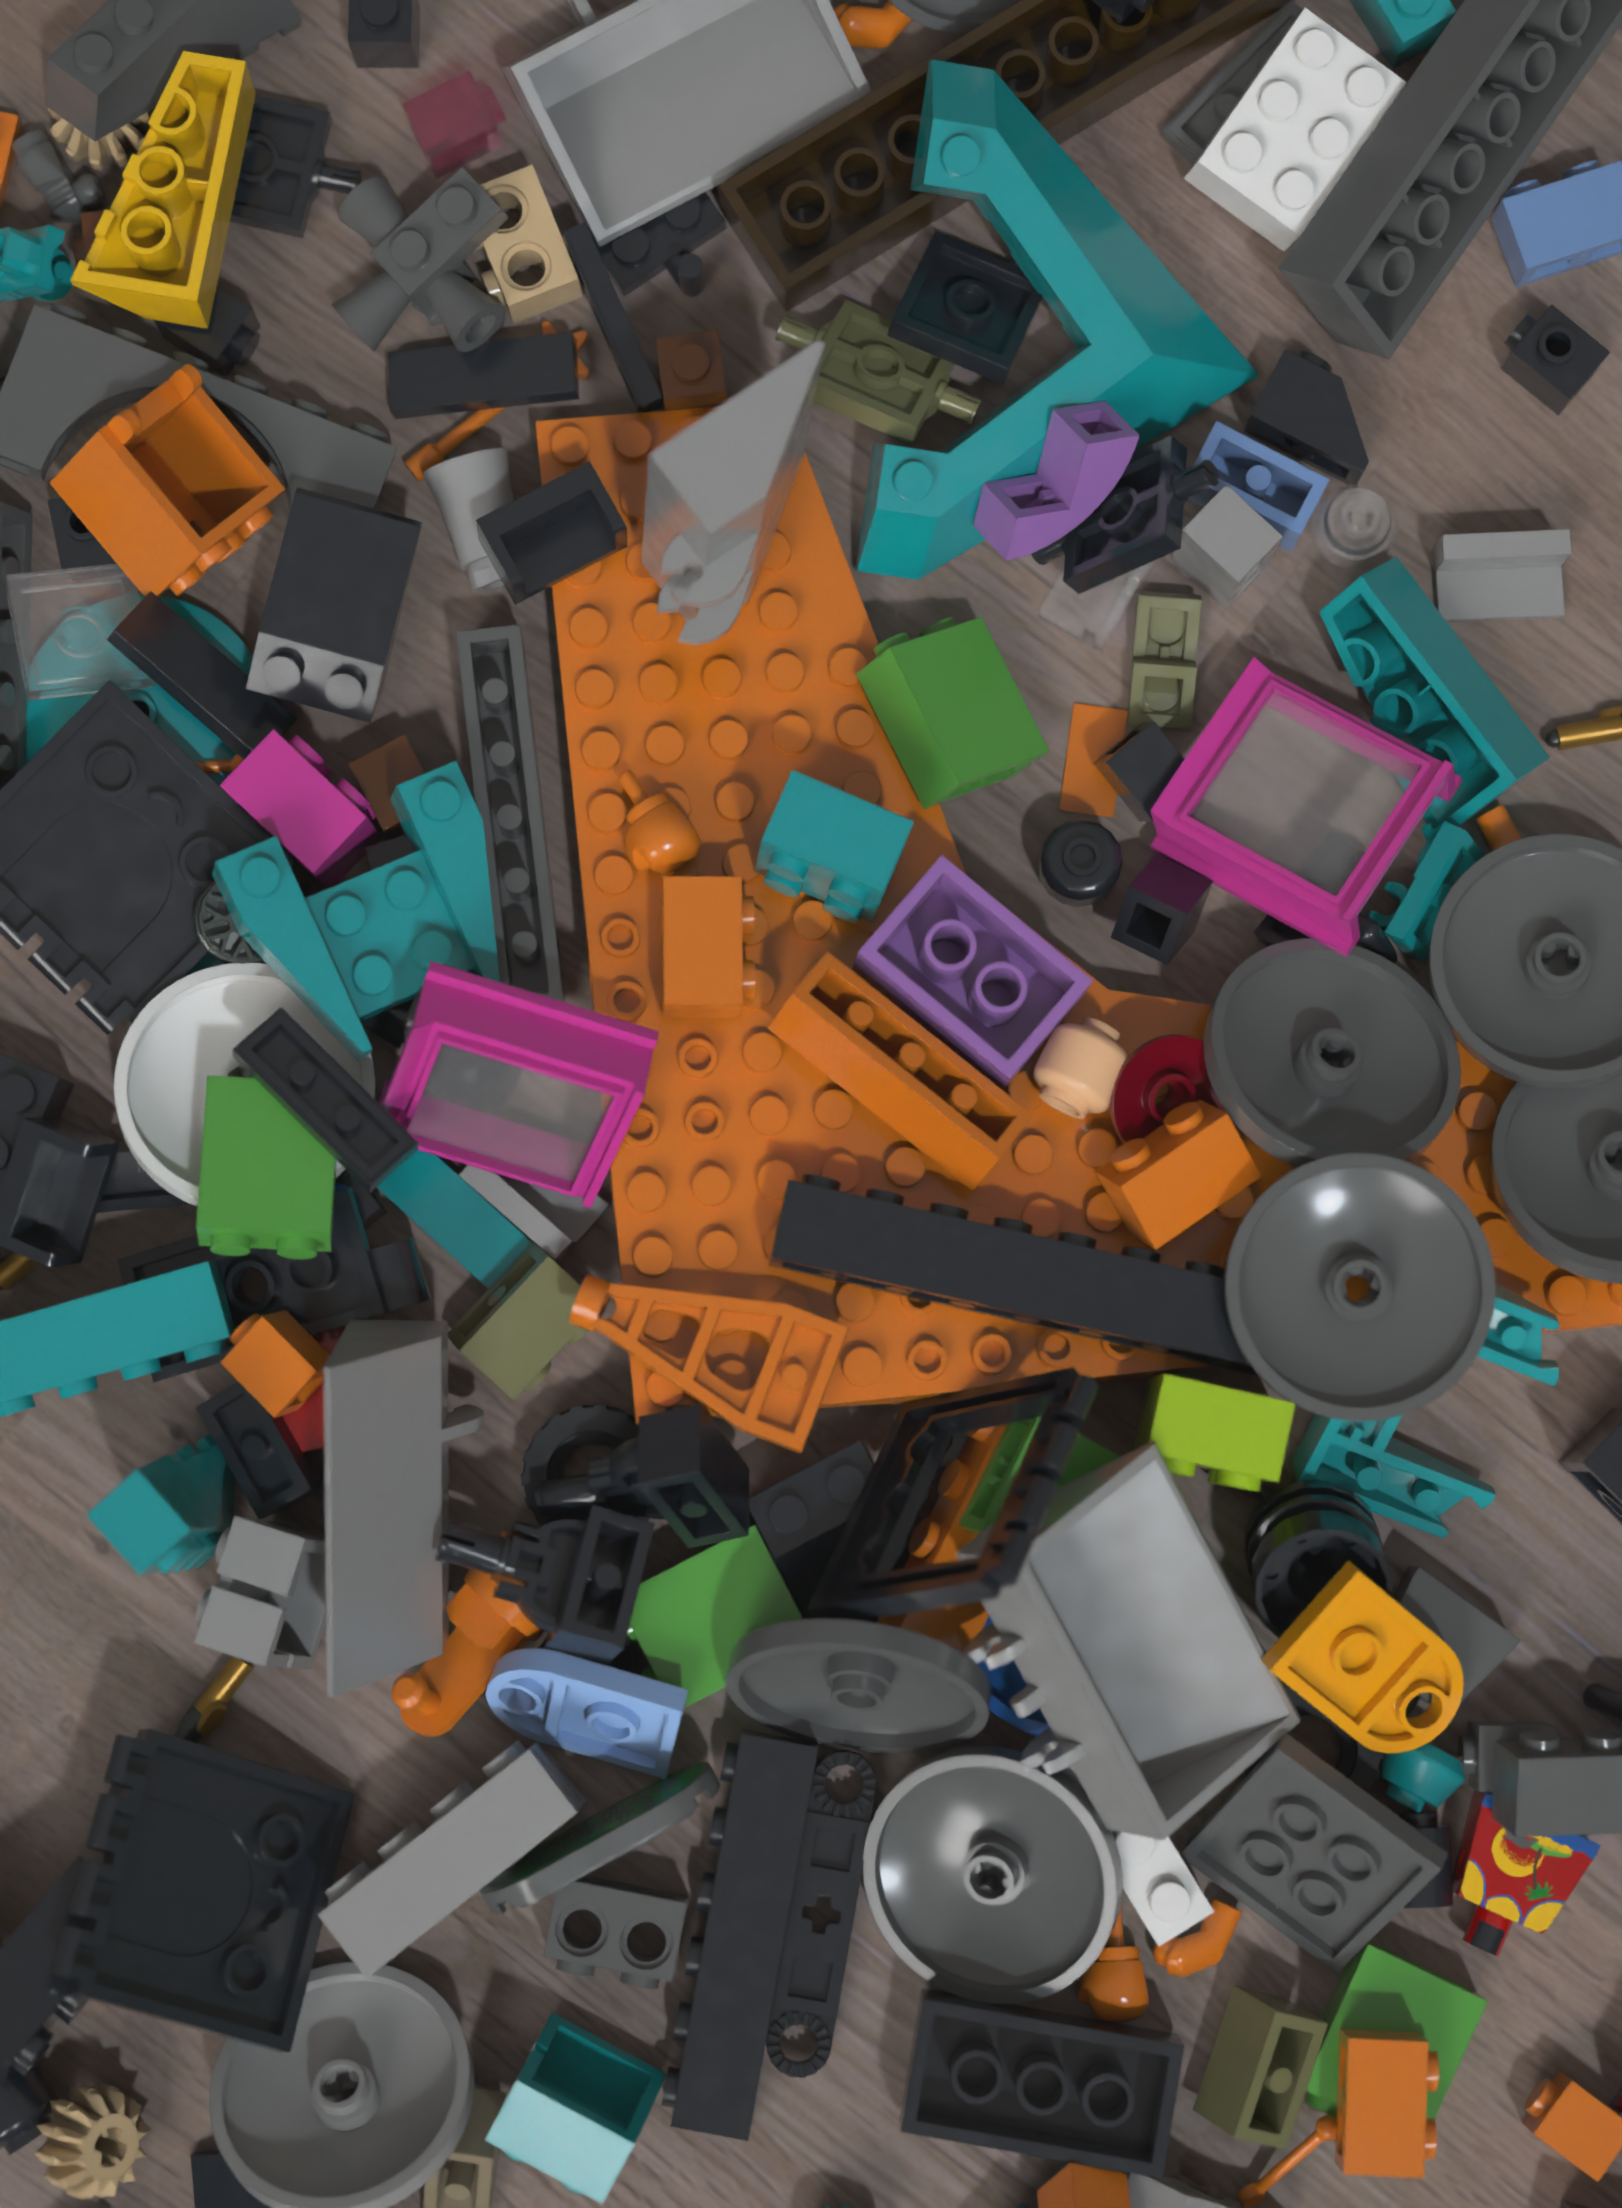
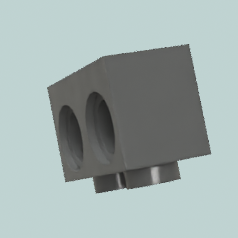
(619, 1910)

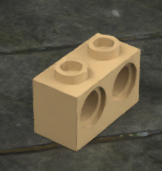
(529, 242)

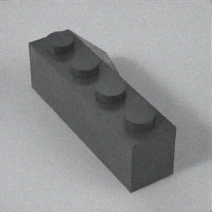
(130, 48)

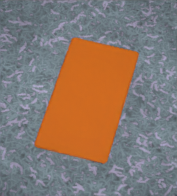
(1090, 736)

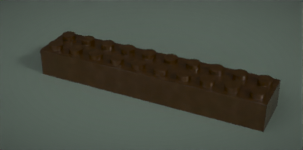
(846, 183)

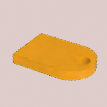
(1364, 1661)

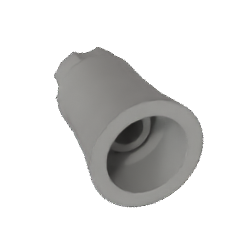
(464, 492)

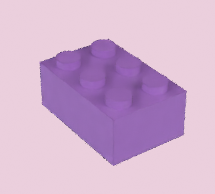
(971, 972)

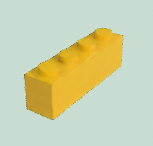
(172, 215)

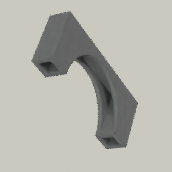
(77, 373)

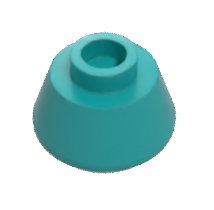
(1421, 1776)

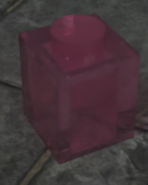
(455, 123)

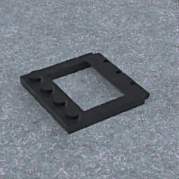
(860, 1572)

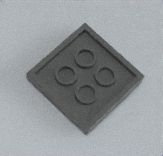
(1313, 1853)

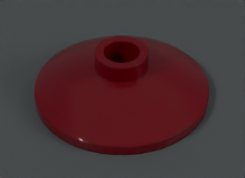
(1162, 1060)

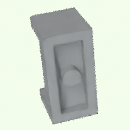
(1226, 547)

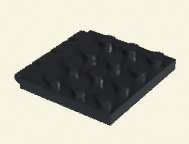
(108, 855)
(203, 1889)

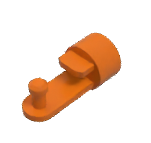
(453, 1681)

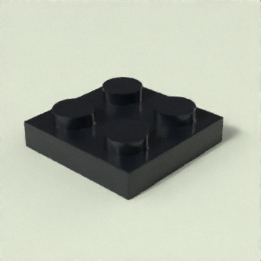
(966, 308)

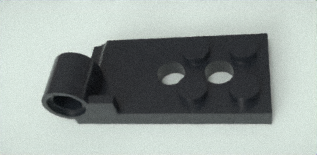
(315, 1291)

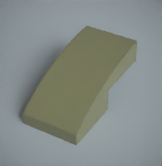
(1164, 659)

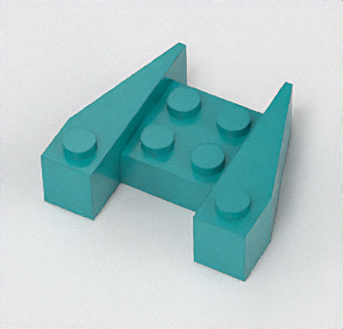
(375, 934)

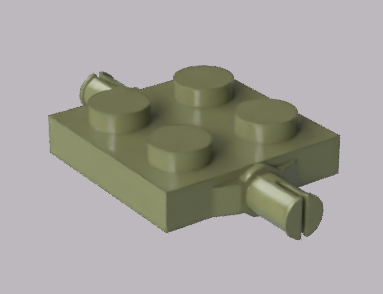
(878, 376)

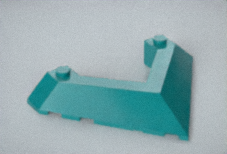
(1131, 321)

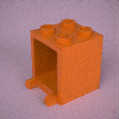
(169, 486)

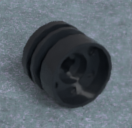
(1302, 1541)

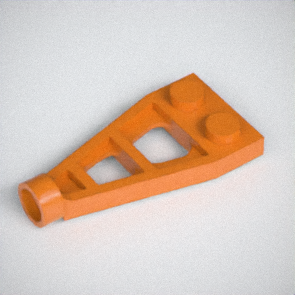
(792, 1377)

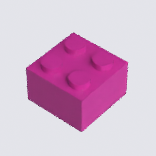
(291, 799)

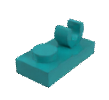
(1438, 869)

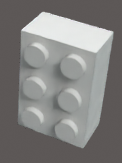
(1295, 130)

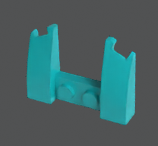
(1401, 1478)

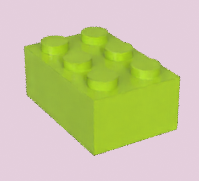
(1216, 1429)

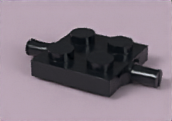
(286, 167)
(1136, 519)

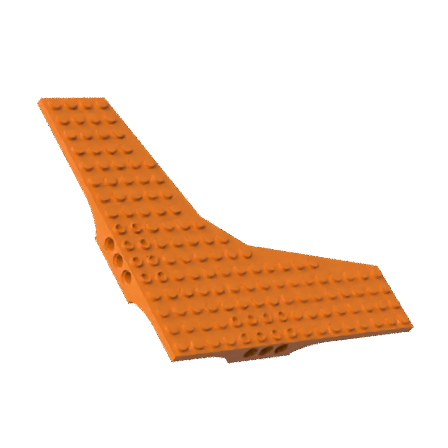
(739, 1108)

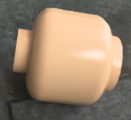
(1080, 1067)

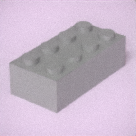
(450, 1860)

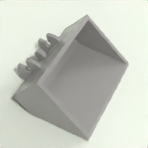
(678, 97)
(722, 494)
(387, 1497)
(1133, 1650)

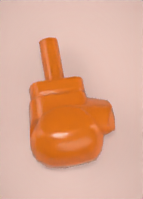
(658, 832)
(1115, 1981)

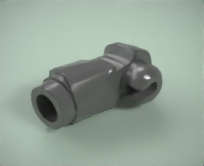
(50, 175)

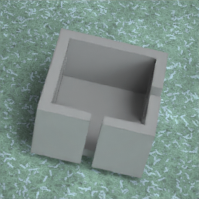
(267, 1596)

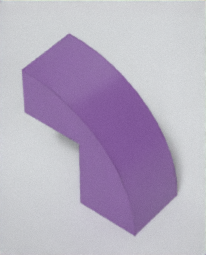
(1076, 471)

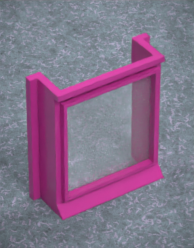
(1296, 805)
(518, 1082)

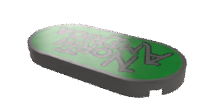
(601, 1838)

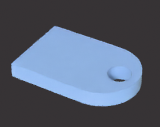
(588, 1708)

